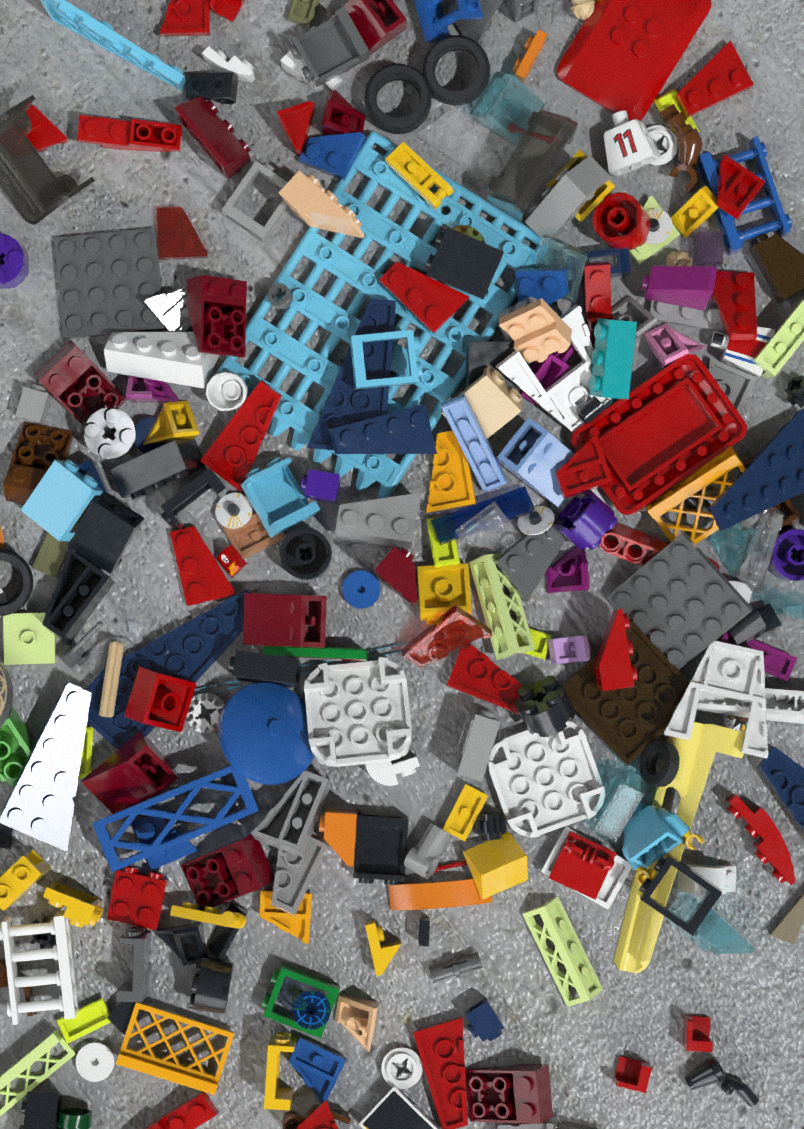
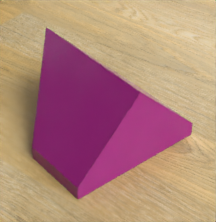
(149, 391)
(569, 573)

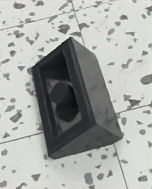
(224, 935)

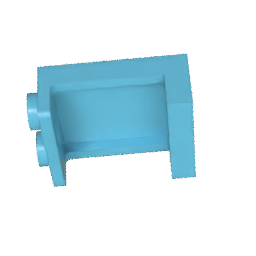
(277, 497)
(61, 499)

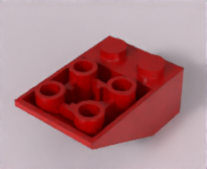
(613, 660)

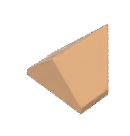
(357, 1018)

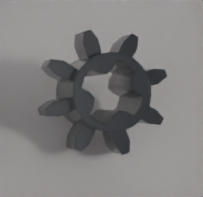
(795, 391)
(491, 826)
(43, 940)

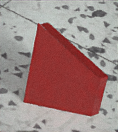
(296, 124)

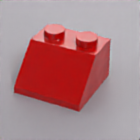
(160, 699)

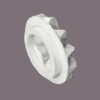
(668, 144)
(210, 701)
(405, 1079)

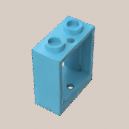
(359, 366)

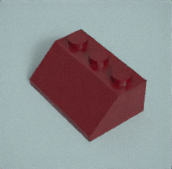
(214, 135)
(399, 573)

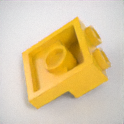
(442, 589)
(81, 907)

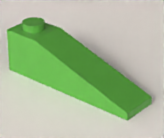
(14, 747)

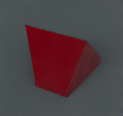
(341, 116)

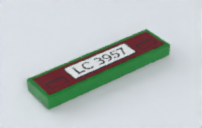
(318, 653)

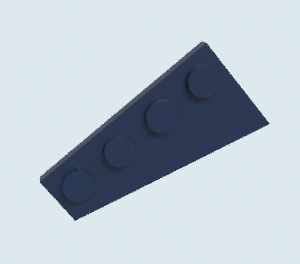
(391, 433)

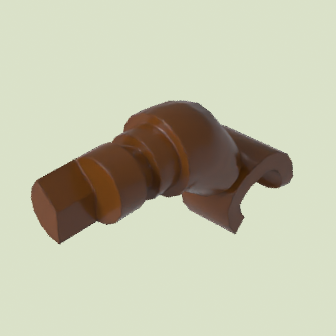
(689, 144)

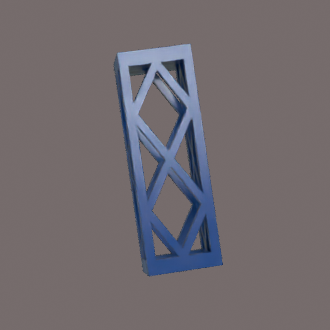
(109, 844)

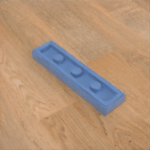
(474, 443)

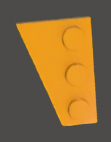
(451, 476)

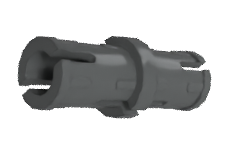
(455, 967)

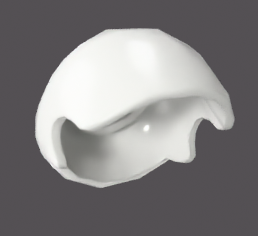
(226, 391)

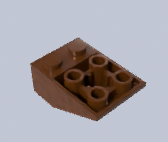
(32, 458)

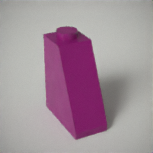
(680, 285)

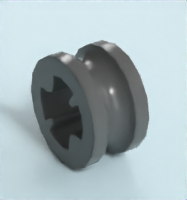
(274, 292)

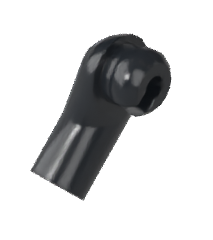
(745, 1092)

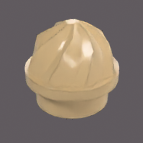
(582, 8)
(679, 258)

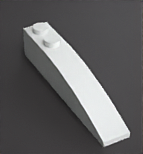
(780, 705)

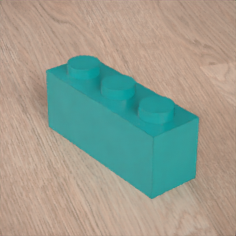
(612, 358)

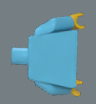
(653, 835)

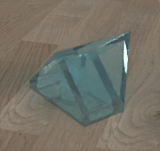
(733, 546)

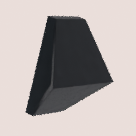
(185, 941)

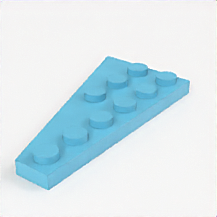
(104, 36)

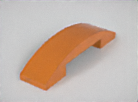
(435, 895)

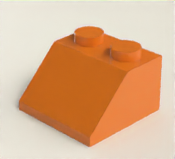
(340, 832)

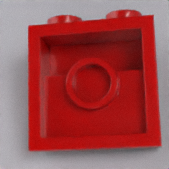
(137, 897)

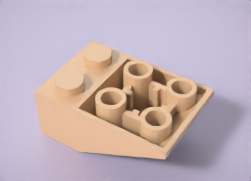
(319, 207)

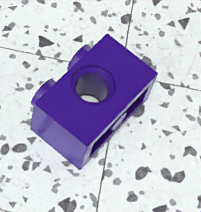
(321, 486)

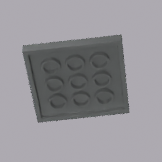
(106, 281)
(680, 601)

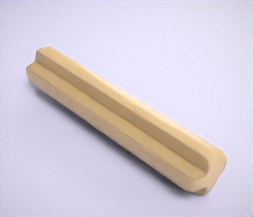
(111, 679)

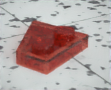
(177, 236)

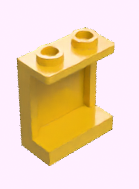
(21, 878)
(276, 1097)

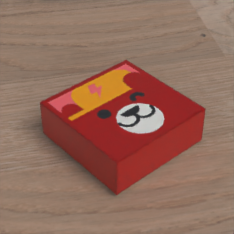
(231, 560)

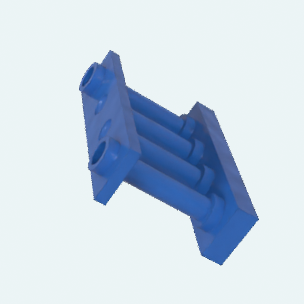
(435, 23)
(734, 238)

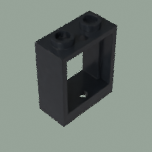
(265, 669)
(702, 908)

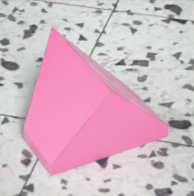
(670, 345)

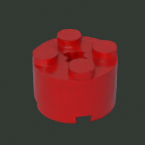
(621, 221)

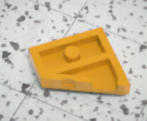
(295, 925)

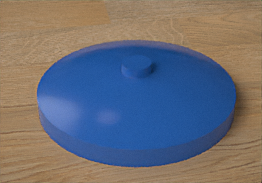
(266, 733)

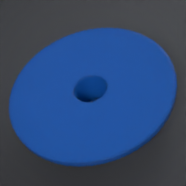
(361, 589)

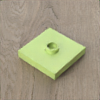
(27, 640)

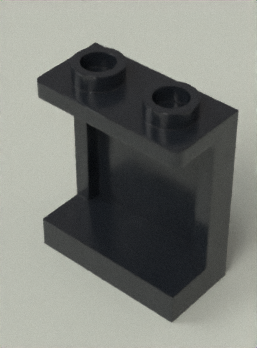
(464, 262)
(483, 354)
(190, 494)
(105, 531)
(380, 848)

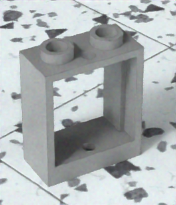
(245, 222)
(478, 745)

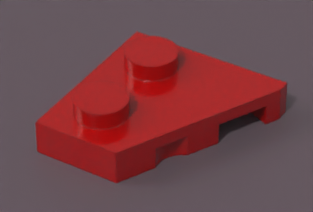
(43, 131)
(736, 187)
(584, 470)

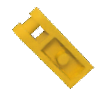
(418, 175)
(209, 915)

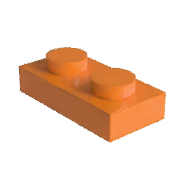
(533, 46)

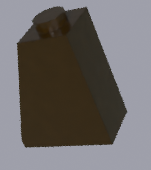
(780, 265)

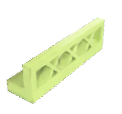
(782, 343)
(497, 607)
(567, 951)
(26, 1062)

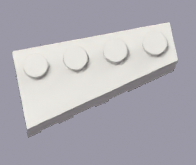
(159, 357)

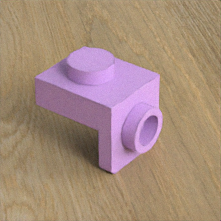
(569, 649)

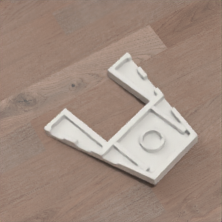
(572, 389)
(729, 673)

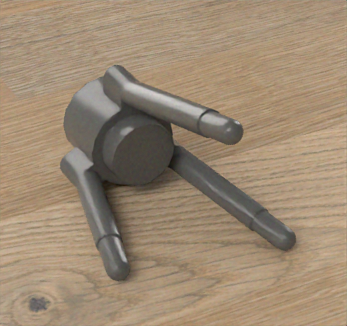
(73, 652)

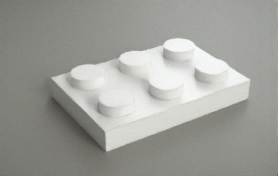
(612, 882)

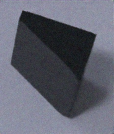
(122, 1014)

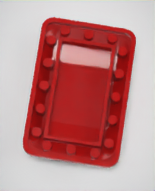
(630, 51)
(663, 433)

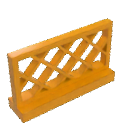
(688, 488)
(168, 1069)

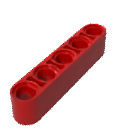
(627, 537)

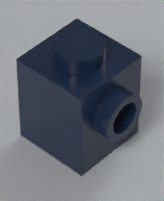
(484, 1021)

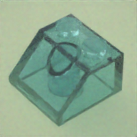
(506, 107)
(720, 937)

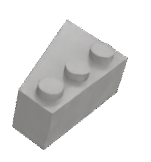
(566, 198)
(380, 520)
(295, 816)

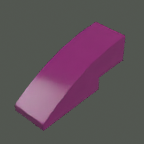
(549, 370)

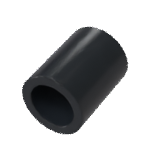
(590, 410)

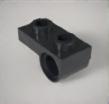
(212, 86)

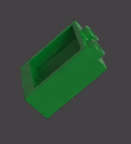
(278, 977)

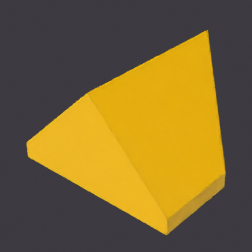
(173, 423)

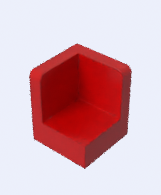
(226, 8)
(697, 1033)
(632, 1074)

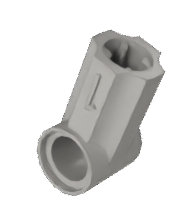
(424, 857)

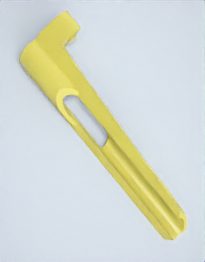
(641, 921)

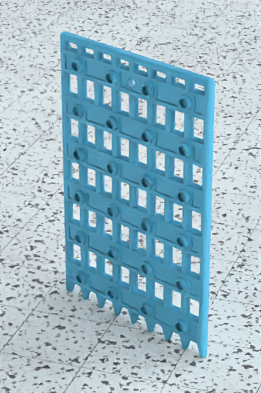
(343, 324)

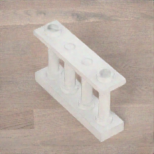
(63, 977)

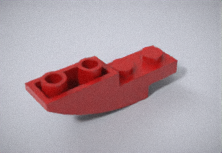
(129, 135)
(596, 295)
(770, 845)
(187, 1115)

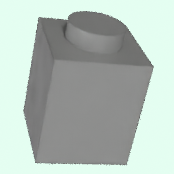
(34, 404)

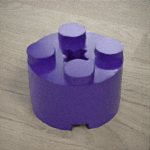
(16, 262)
(586, 520)
(781, 562)

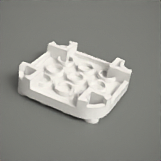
(358, 713)
(546, 780)

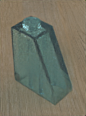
(620, 803)

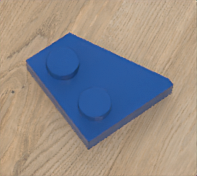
(333, 153)
(542, 283)
(147, 831)
(317, 1066)

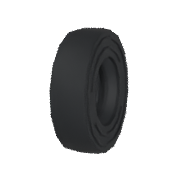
(670, 763)

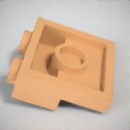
(536, 331)

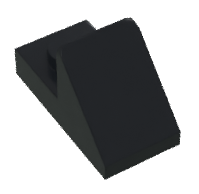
(755, 624)

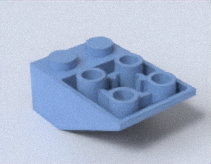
(535, 458)

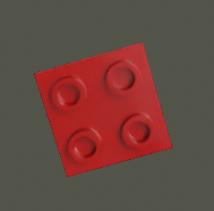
(582, 865)

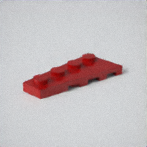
(241, 439)

